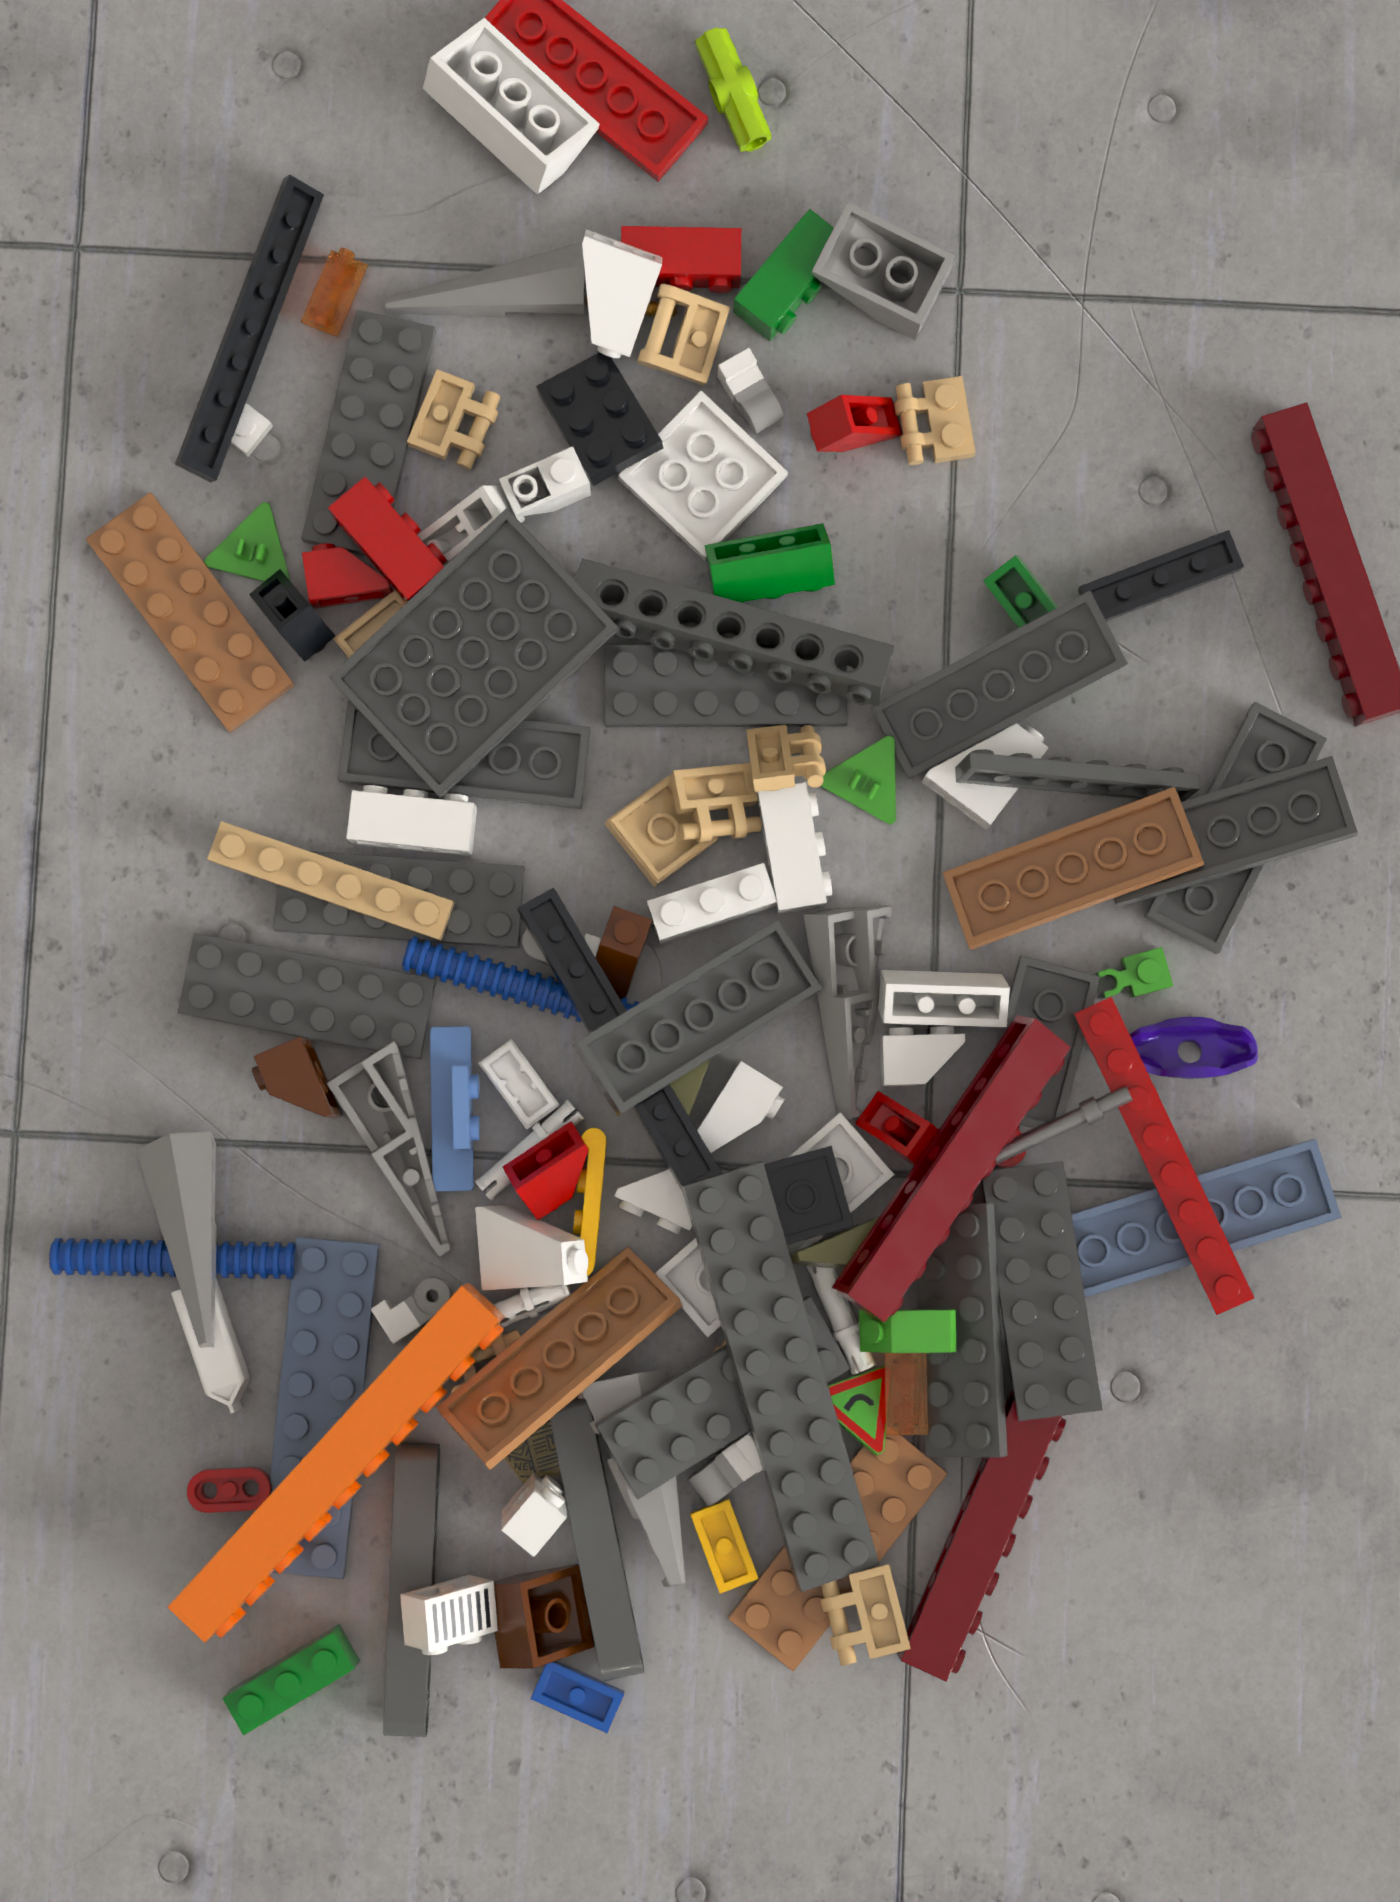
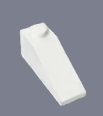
(466, 520)
(740, 1107)

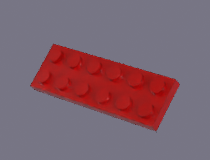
(628, 100)

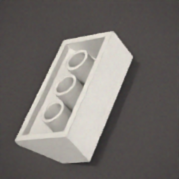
(509, 105)

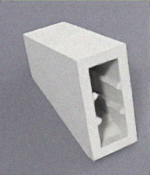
(617, 291)
(977, 801)
(526, 1251)

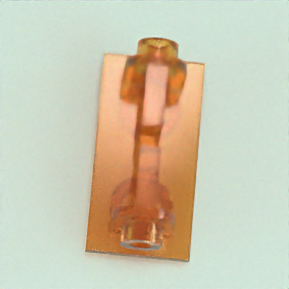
(334, 292)
(906, 1394)

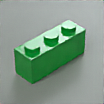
(784, 279)
(771, 564)
(1019, 592)
(291, 1679)

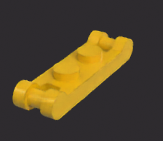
(591, 1183)

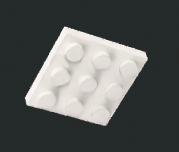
(704, 476)

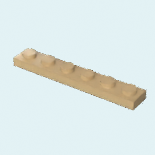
(331, 881)

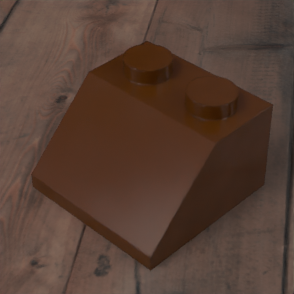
(296, 1076)
(541, 1617)

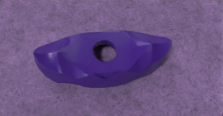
(1221, 1046)

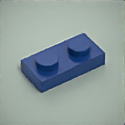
(578, 1695)

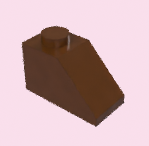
(623, 947)

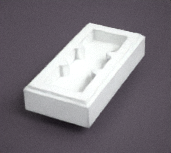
(519, 1084)

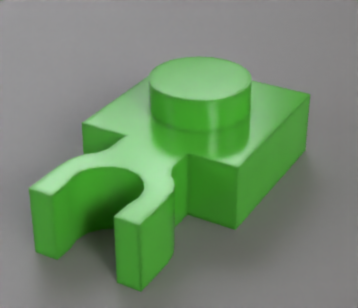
(1141, 973)

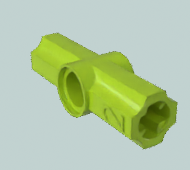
(733, 89)

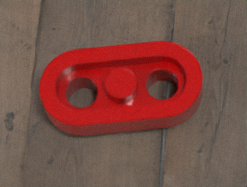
(230, 1489)

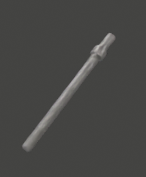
(1090, 1111)

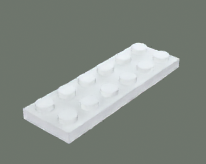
(860, 1174)

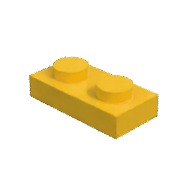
(724, 1545)

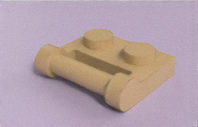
(696, 338)

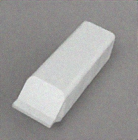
(221, 1366)

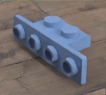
(452, 1108)

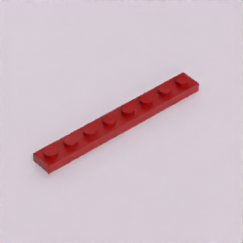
(1165, 1157)

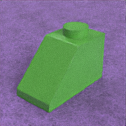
(909, 1332)

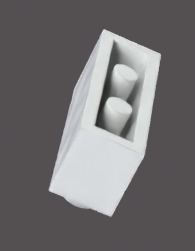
(412, 821)
(794, 848)
(711, 903)
(943, 998)

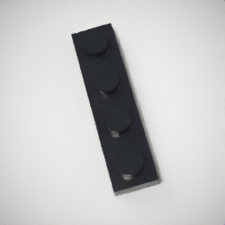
(1165, 575)

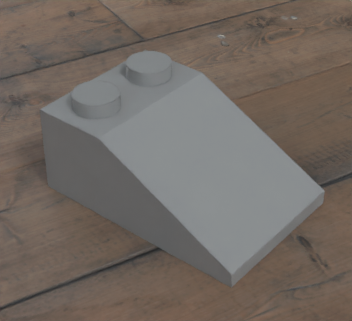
(883, 269)

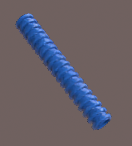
(490, 977)
(154, 1258)

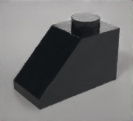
(292, 615)

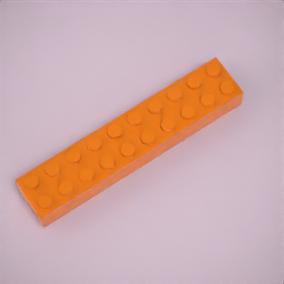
(330, 1470)

